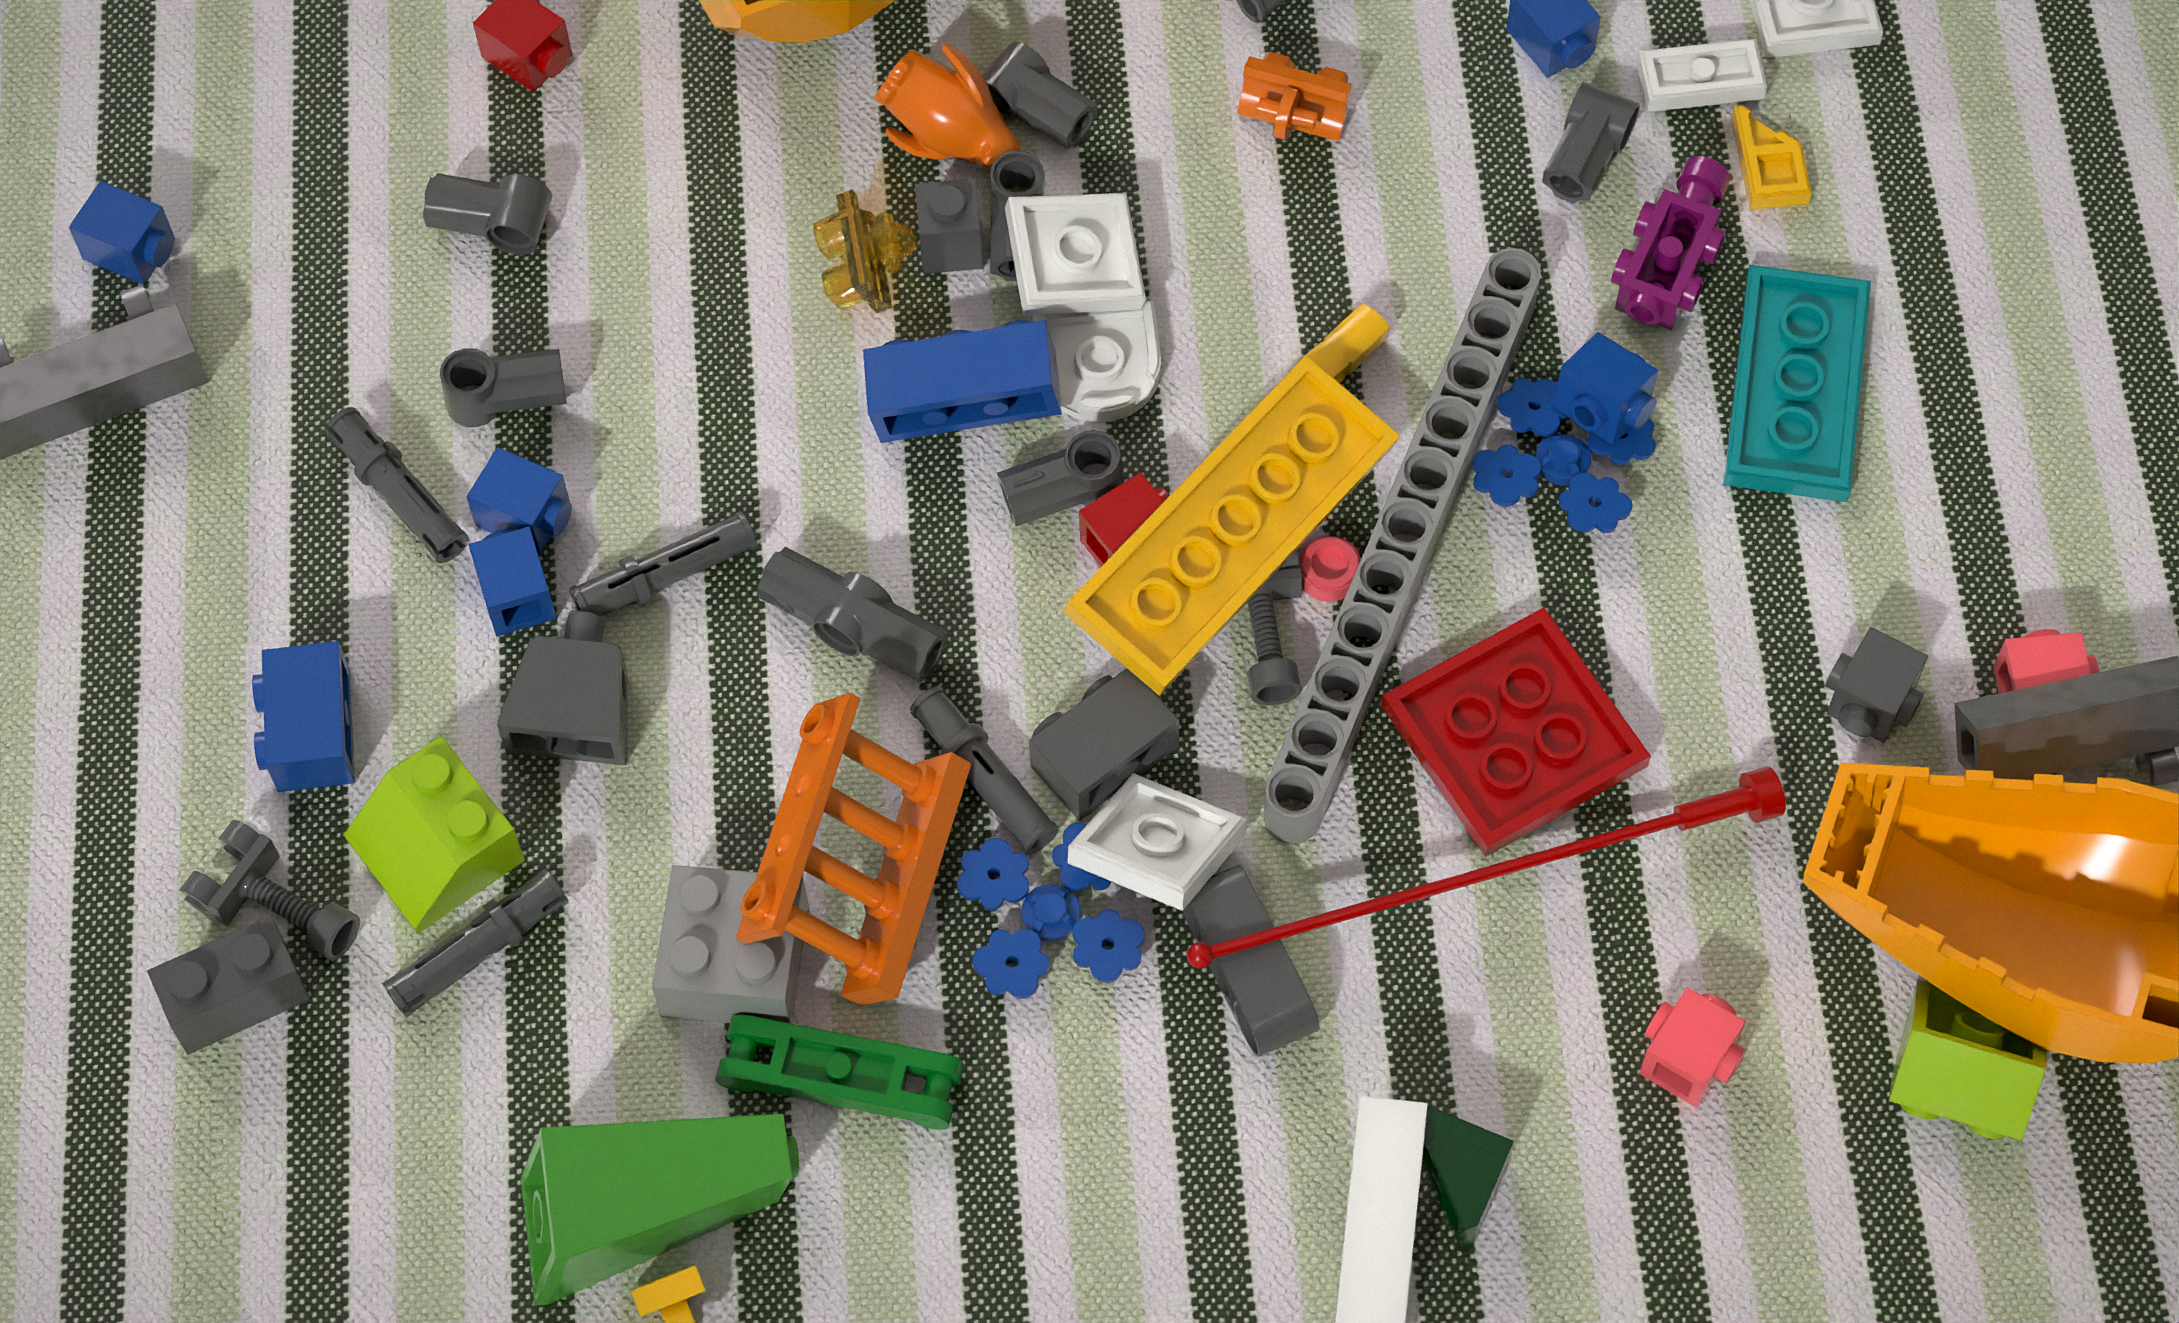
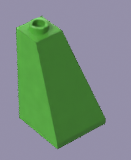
(638, 1189)

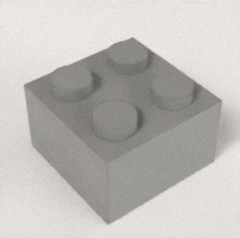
(706, 970)

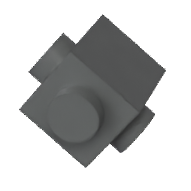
(1876, 686)

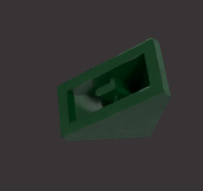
(1464, 1170)

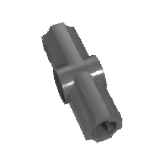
(852, 614)

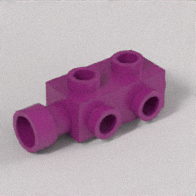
(1658, 276)

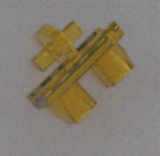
(871, 248)

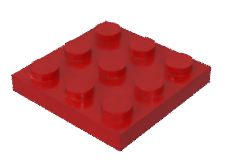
(1515, 731)

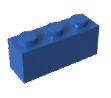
(962, 381)

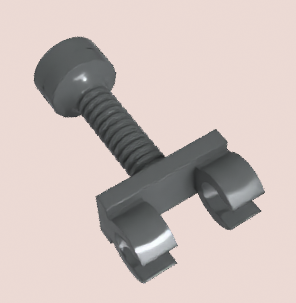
(1273, 677)
(328, 929)

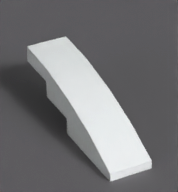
(1381, 1211)

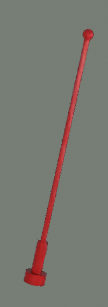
(1758, 795)

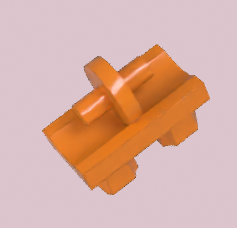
(1295, 98)

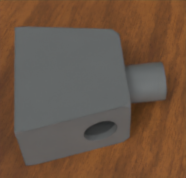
(569, 697)

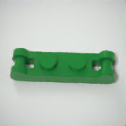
(840, 1070)

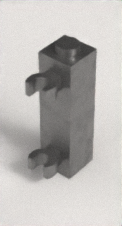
(96, 376)
(2076, 724)

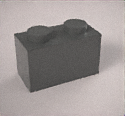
(1103, 741)
(228, 985)

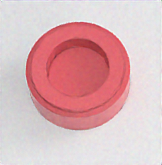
(1328, 567)

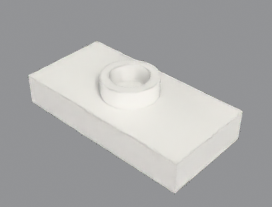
(1701, 75)

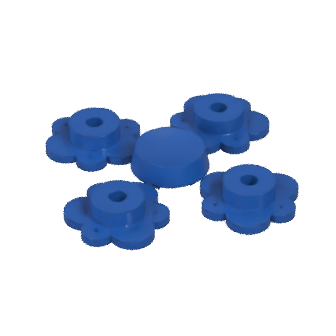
(1559, 460)
(1049, 915)

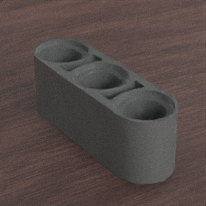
(1257, 981)

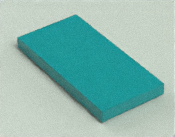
(1797, 383)

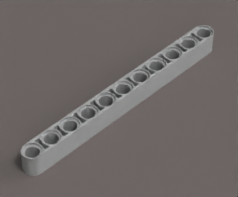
(1398, 562)

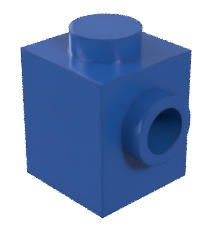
(1606, 389)

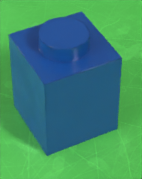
(1554, 32)
(122, 233)
(520, 495)
(512, 580)

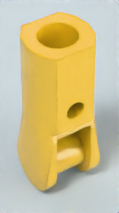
(1350, 342)

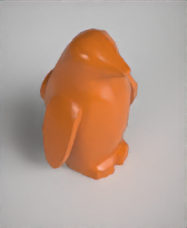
(945, 110)

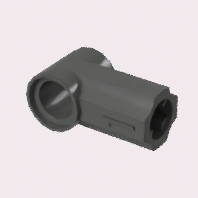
(1027, 90)
(1593, 131)
(1010, 170)
(503, 213)
(504, 383)
(1058, 480)

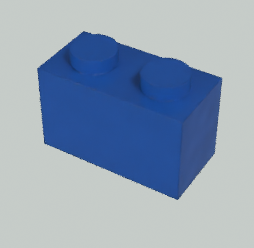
(305, 717)

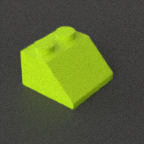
(432, 835)
(1965, 1067)

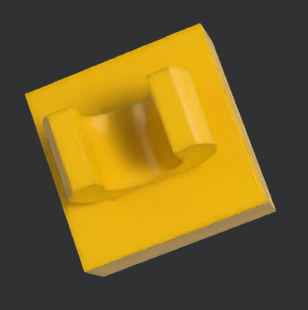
(670, 1295)

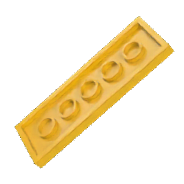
(1231, 525)

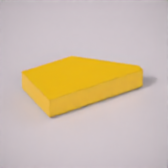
(1770, 163)

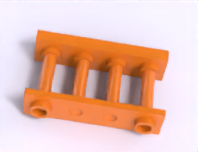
(910, 845)

